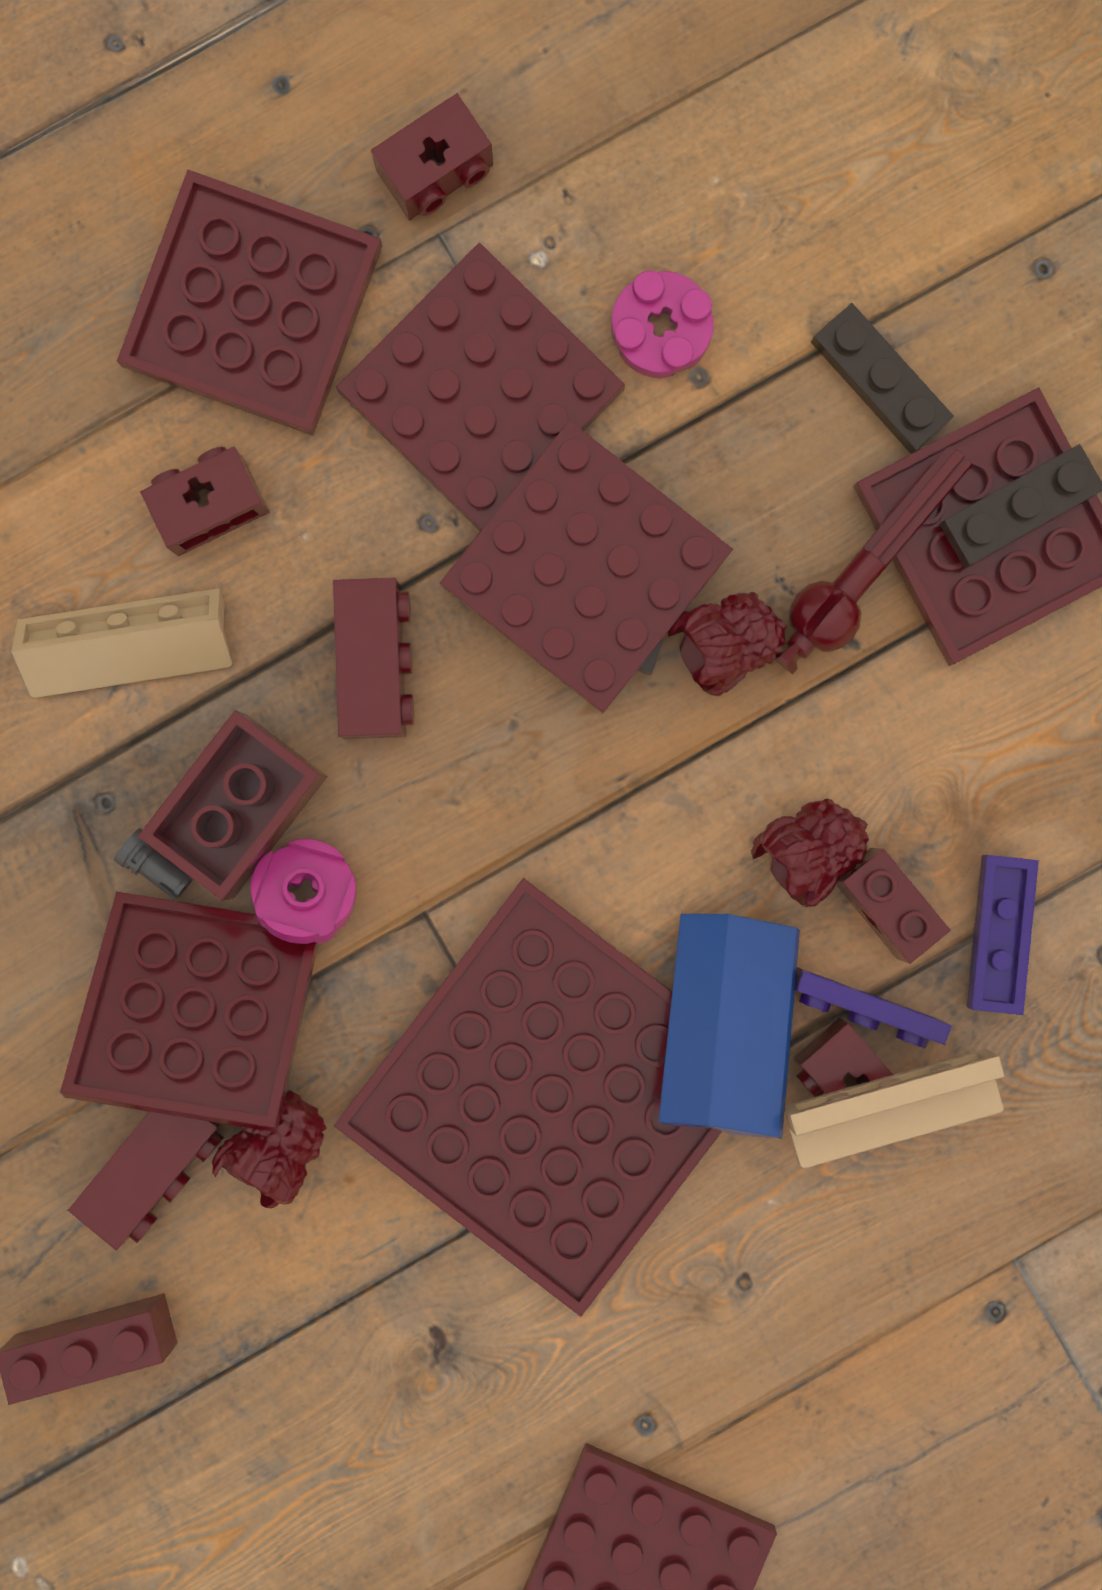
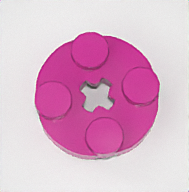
(648, 297)
(290, 866)

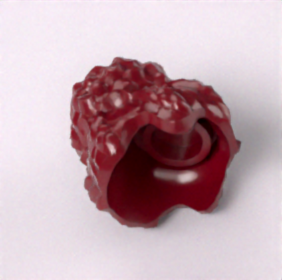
(728, 640)
(813, 849)
(275, 1160)

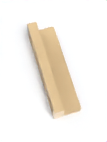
(122, 643)
(895, 1108)

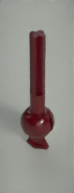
(827, 612)

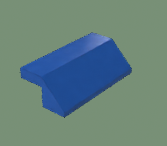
(730, 1025)

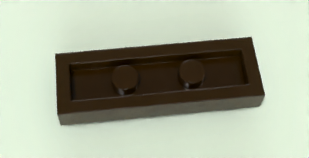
(881, 378)
(1022, 506)

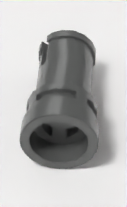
(153, 866)

